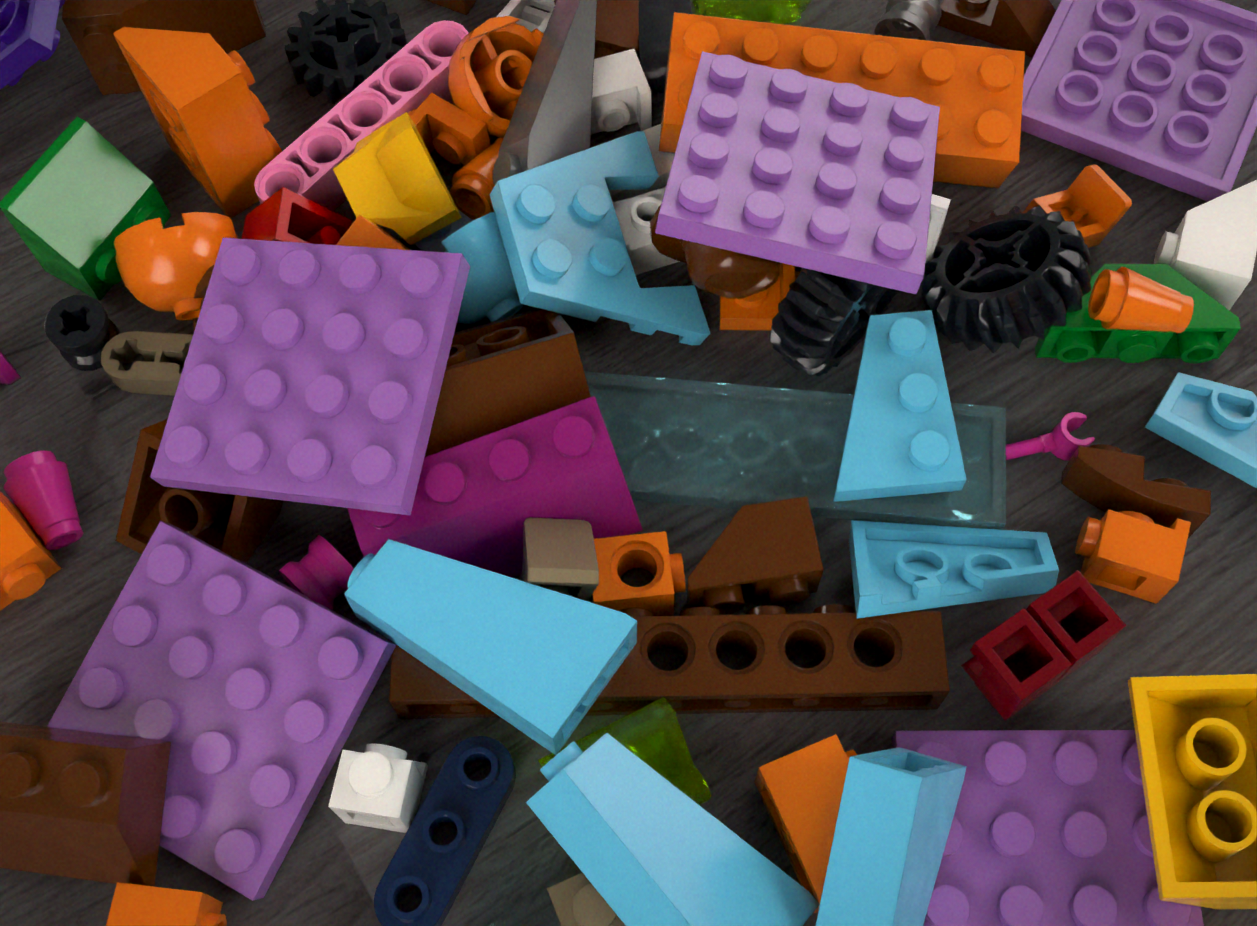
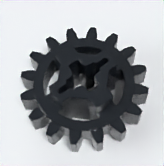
(342, 45)

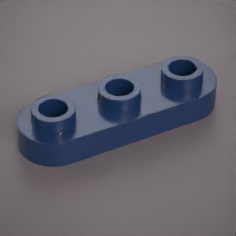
(438, 868)

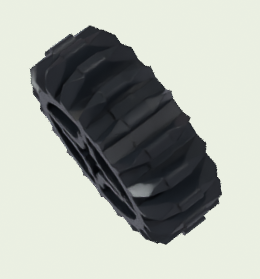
(1007, 278)
(824, 319)

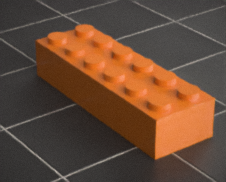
(972, 85)

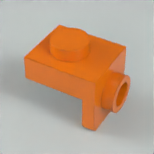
(1090, 202)

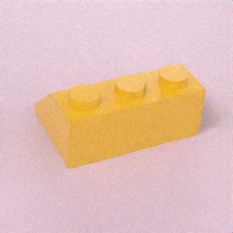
(1200, 785)

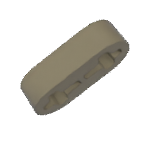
(162, 363)

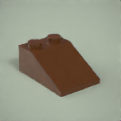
(94, 21)

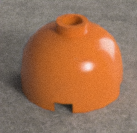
(492, 70)
(168, 263)

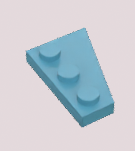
(901, 415)
(1211, 423)
(943, 566)

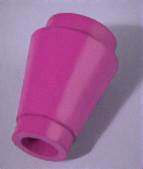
(44, 497)

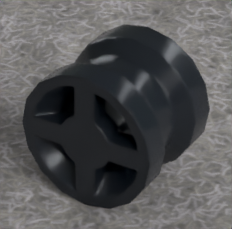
(77, 347)

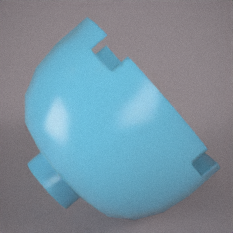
(490, 283)

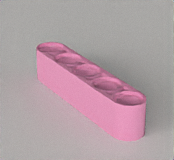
(385, 95)

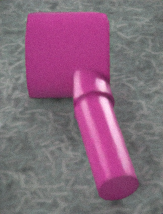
(1057, 441)

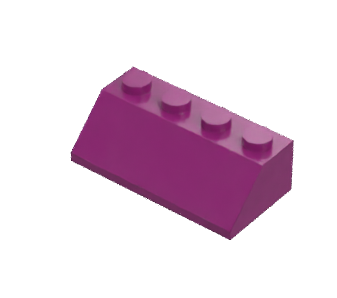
(482, 491)

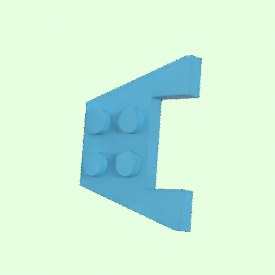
(570, 244)

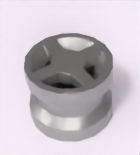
(909, 19)

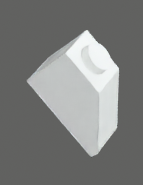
(1216, 244)

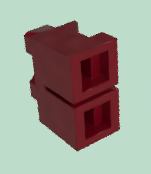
(1042, 644)

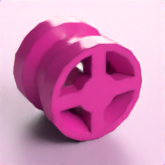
(319, 574)

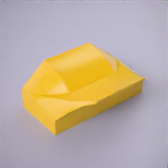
(397, 182)

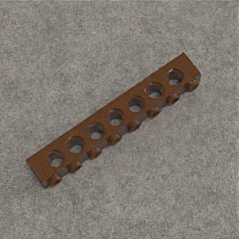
(909, 681)

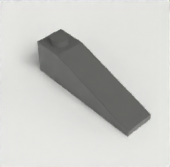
(557, 96)

